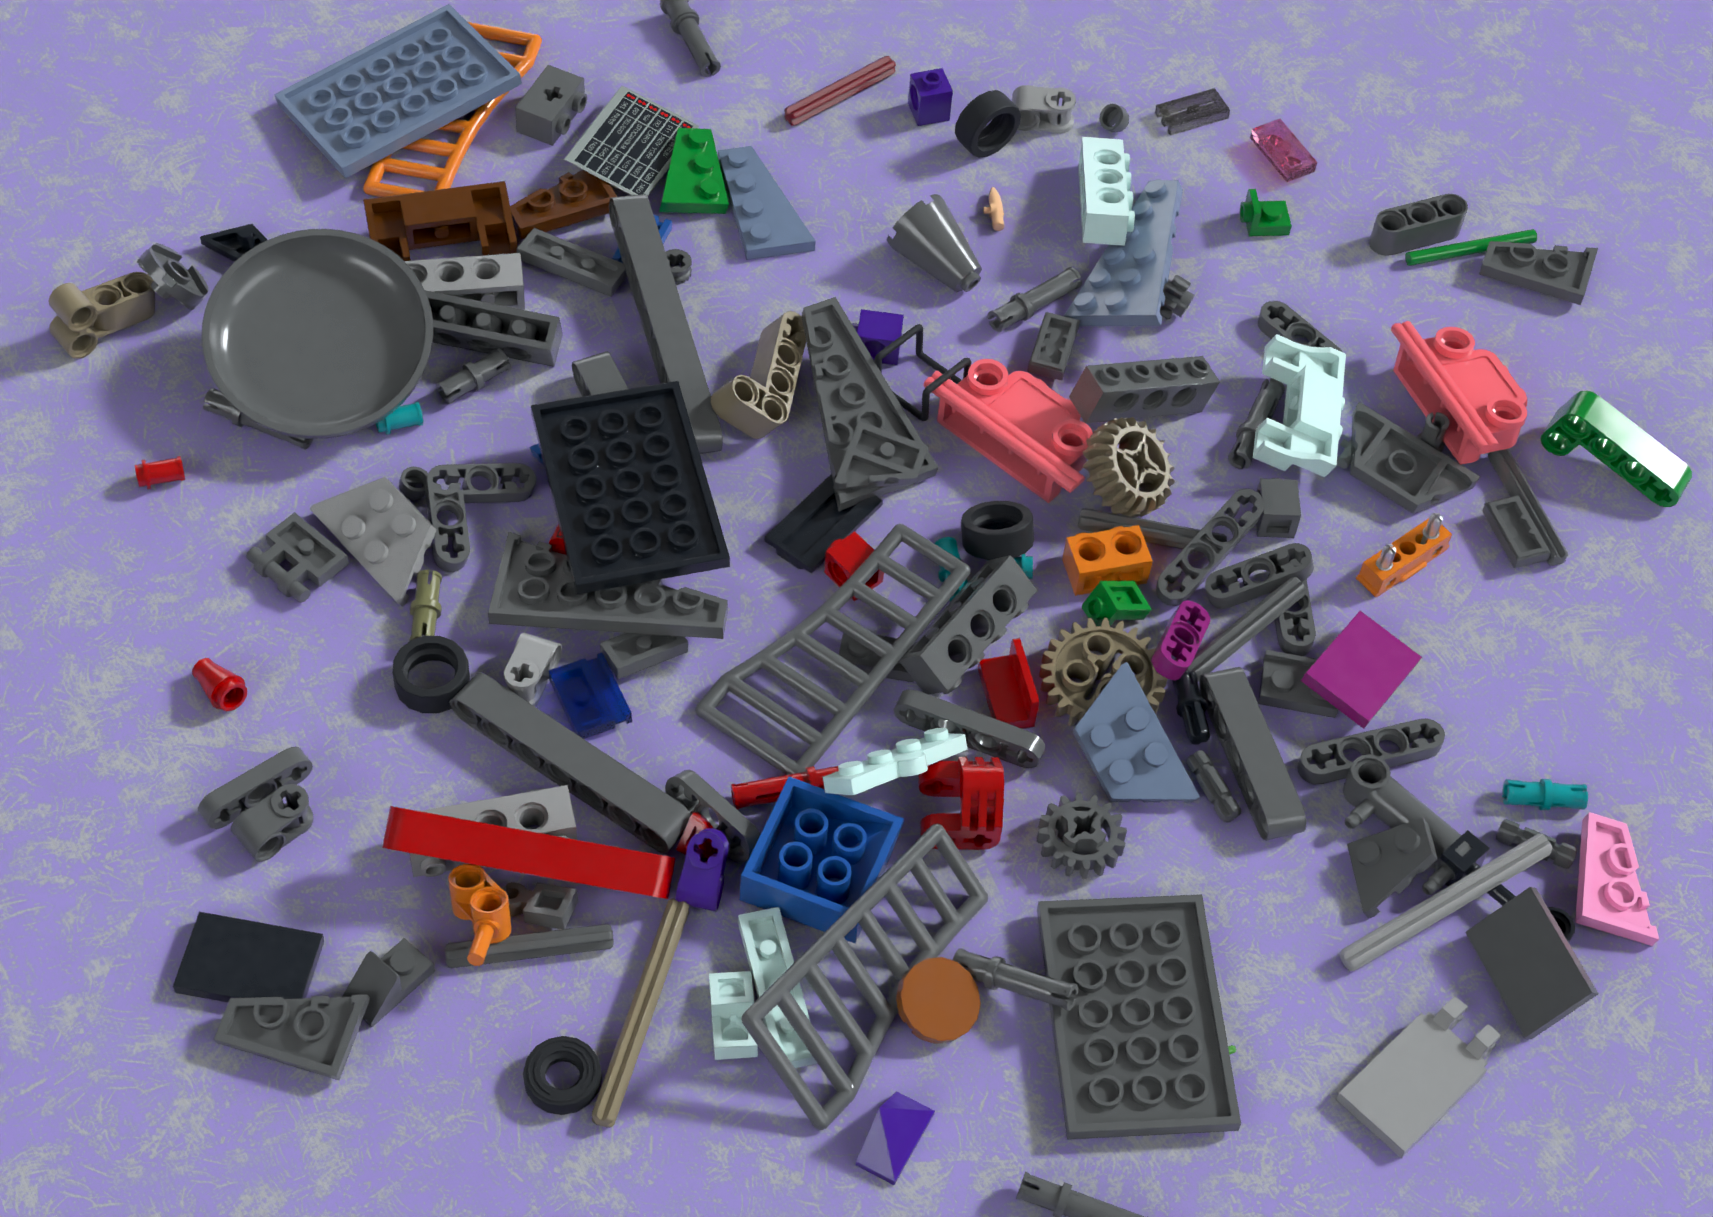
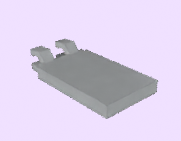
(1418, 1078)

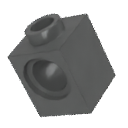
(1281, 508)

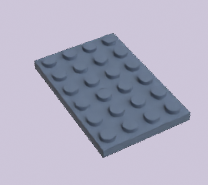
(397, 90)

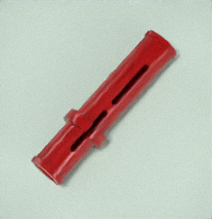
(769, 789)

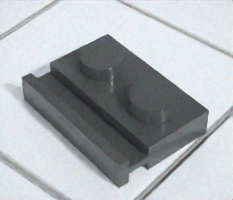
(1282, 685)

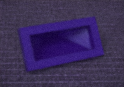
(893, 1137)

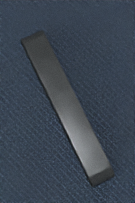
(571, 762)

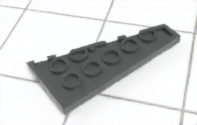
(851, 390)
(539, 591)

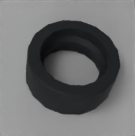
(986, 107)
(997, 530)
(429, 649)

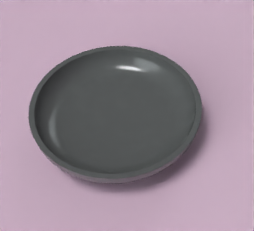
(317, 333)

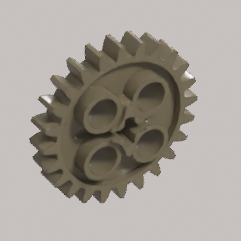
(1072, 658)

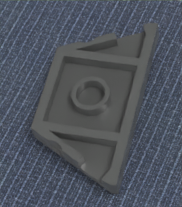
(1402, 464)

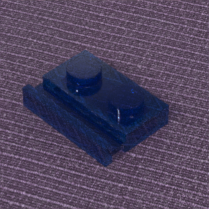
(590, 696)

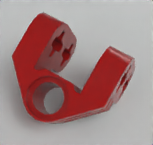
(981, 800)

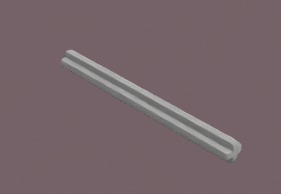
(1445, 902)

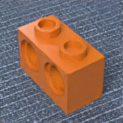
(1106, 556)

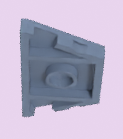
(1130, 746)

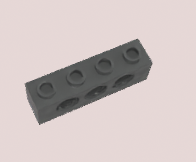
(490, 326)
(1144, 389)
(985, 604)

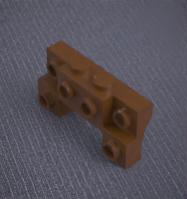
(444, 218)

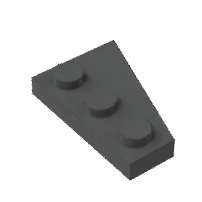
(1549, 272)
(296, 1032)

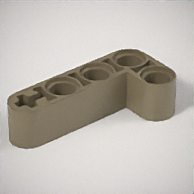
(765, 398)

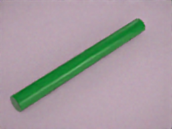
(1467, 247)

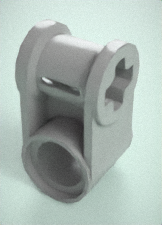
(1041, 108)
(529, 666)

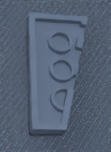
(760, 208)

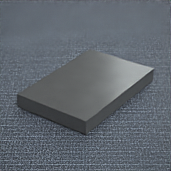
(1531, 963)

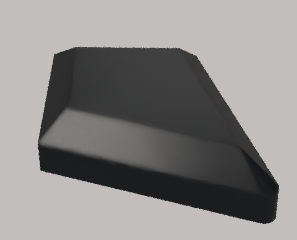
(234, 241)

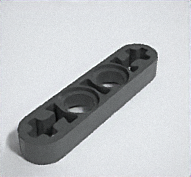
(1208, 545)
(981, 731)
(1368, 743)

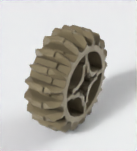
(1121, 470)

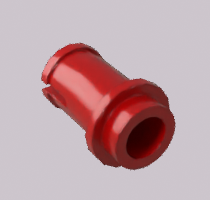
(159, 472)

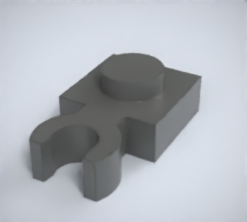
(543, 906)

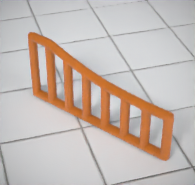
(467, 129)

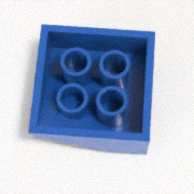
(818, 855)

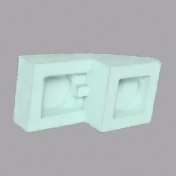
(729, 998)

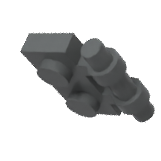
(305, 549)

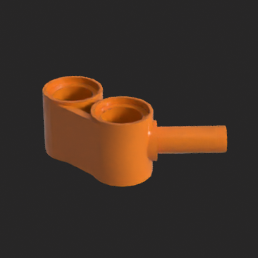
(483, 902)

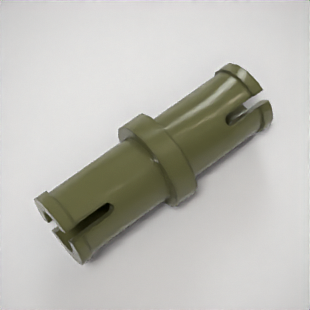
(426, 605)

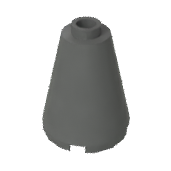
(936, 244)

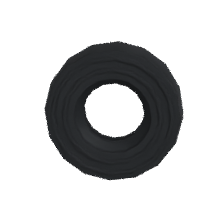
(562, 1100)

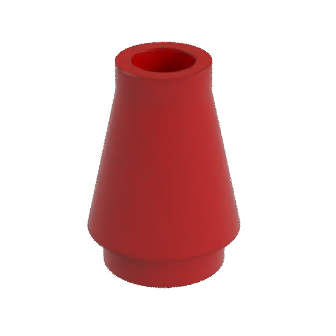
(221, 686)

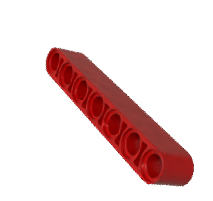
(528, 852)

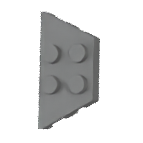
(380, 532)

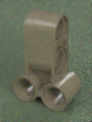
(99, 311)

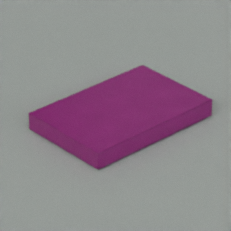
(1361, 669)

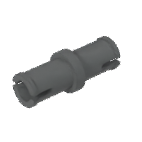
(473, 376)

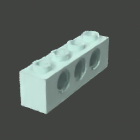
(1105, 191)

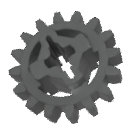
(1083, 840)

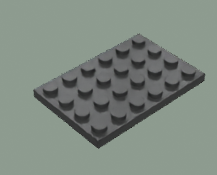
(1147, 1022)

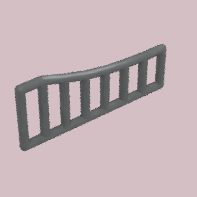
(800, 637)
(885, 1009)

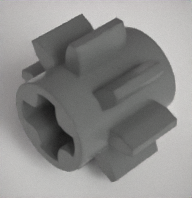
(1176, 297)

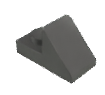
(389, 979)

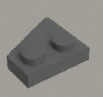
(1390, 861)

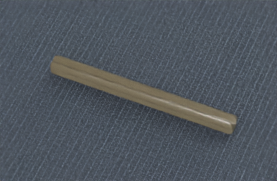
(640, 1014)

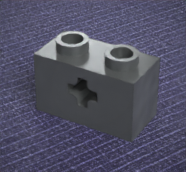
(550, 105)

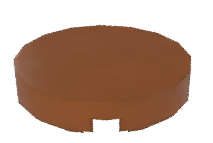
(938, 1000)

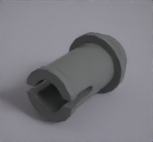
(1434, 432)

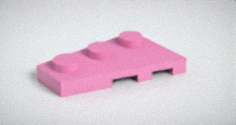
(1608, 882)

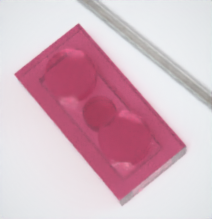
(1283, 150)

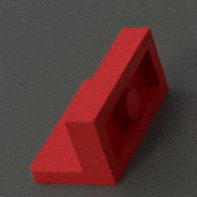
(1010, 687)

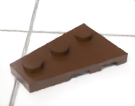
(567, 203)

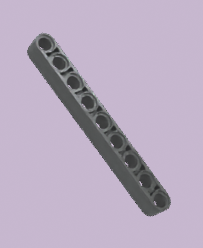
(663, 313)

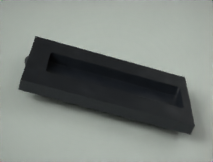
(816, 524)

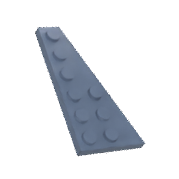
(1131, 278)

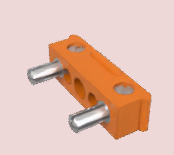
(1405, 556)

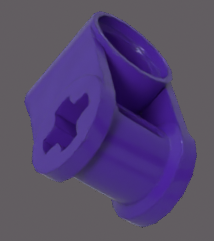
(703, 878)

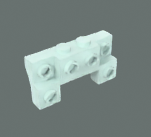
(1311, 407)

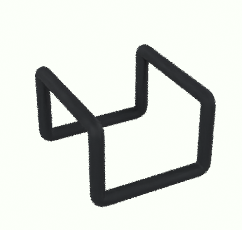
(947, 374)

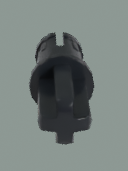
(1192, 708)

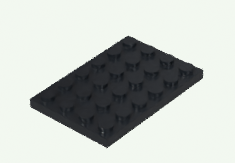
(629, 487)

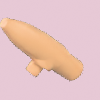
(995, 210)

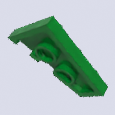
(694, 175)

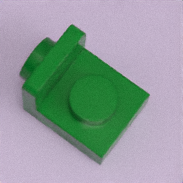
(1264, 217)
(1116, 602)

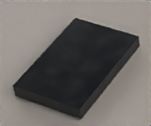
(247, 960)

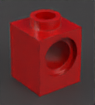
(845, 557)

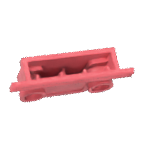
(1464, 385)
(1016, 425)

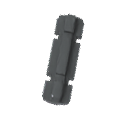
(1213, 786)
(1511, 833)

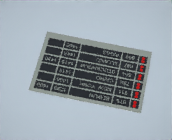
(629, 142)

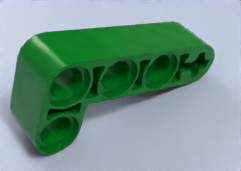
(1619, 445)

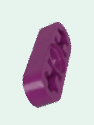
(1171, 645)

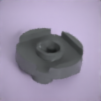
(172, 277)

